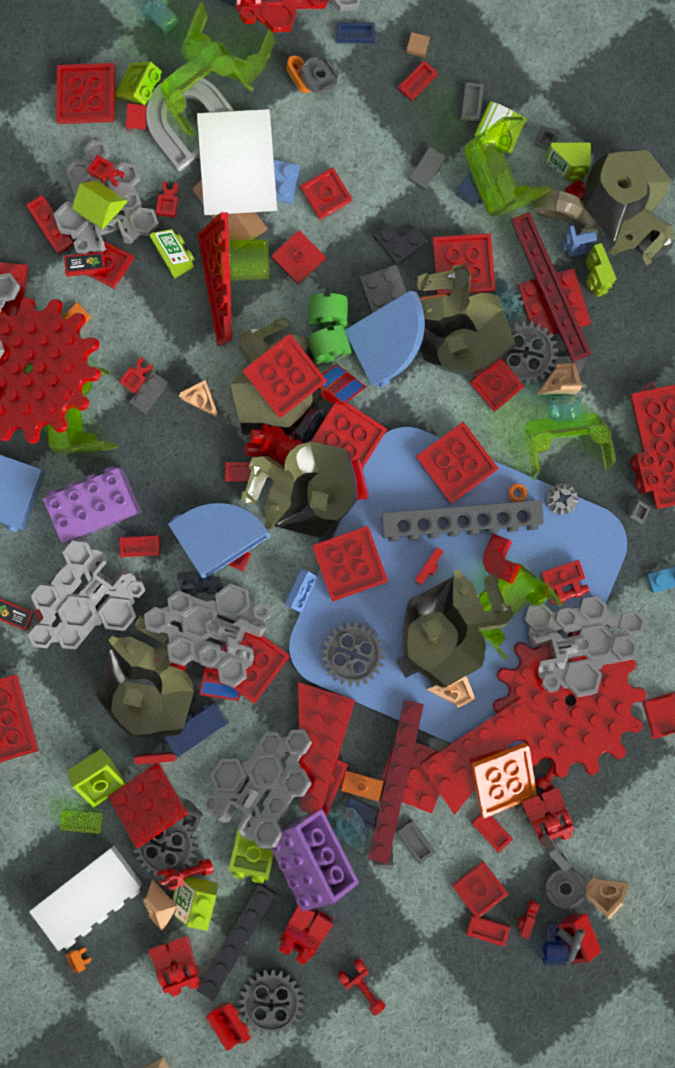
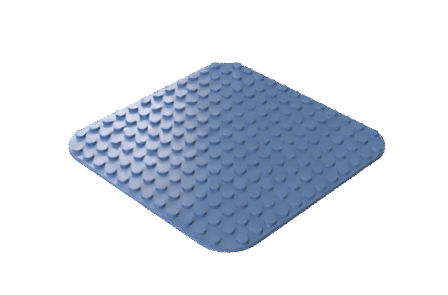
(401, 484)

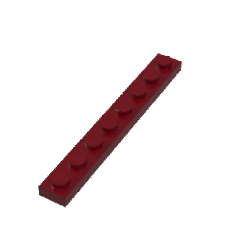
(550, 287)
(395, 781)

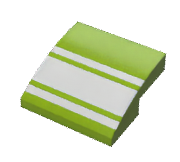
(493, 114)

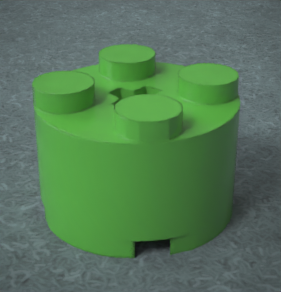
(327, 310)
(329, 343)

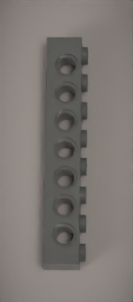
(532, 509)

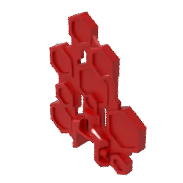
(275, 15)

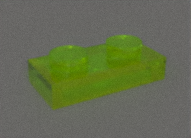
(81, 821)

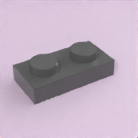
(148, 392)

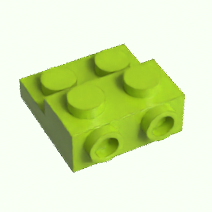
(138, 82)
(602, 274)
(250, 860)

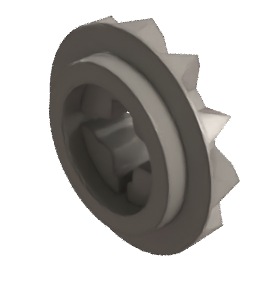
(559, 507)

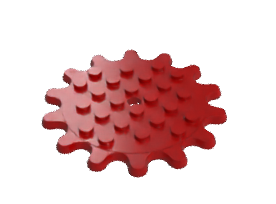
(58, 369)
(574, 731)

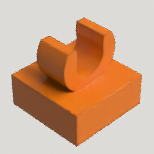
(75, 960)

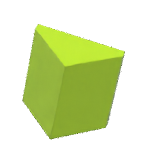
(97, 203)

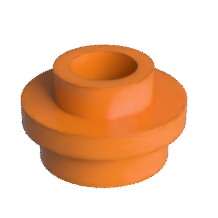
(521, 488)

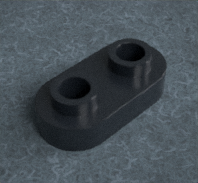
(309, 424)

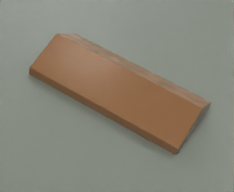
(241, 225)

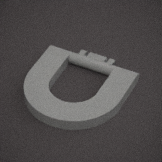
(164, 135)

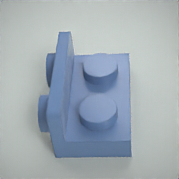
(579, 244)
(301, 590)

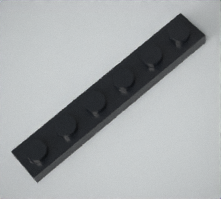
(236, 942)

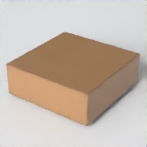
(418, 44)

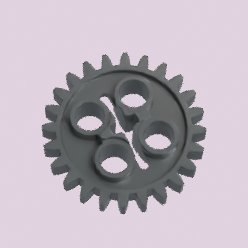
(530, 335)
(346, 670)
(161, 860)
(271, 1021)

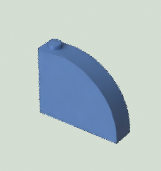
(389, 338)
(17, 492)
(217, 535)

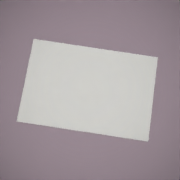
(237, 162)

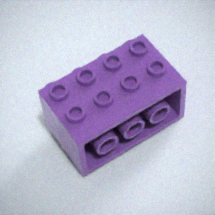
(91, 504)
(313, 861)

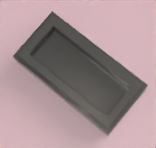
(472, 102)
(427, 168)
(415, 841)
(555, 852)

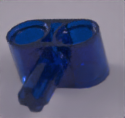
(554, 950)

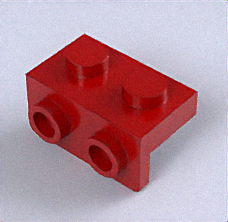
(647, 471)
(228, 1026)

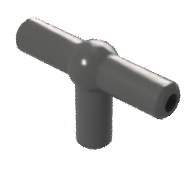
(575, 943)

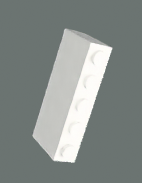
(86, 899)

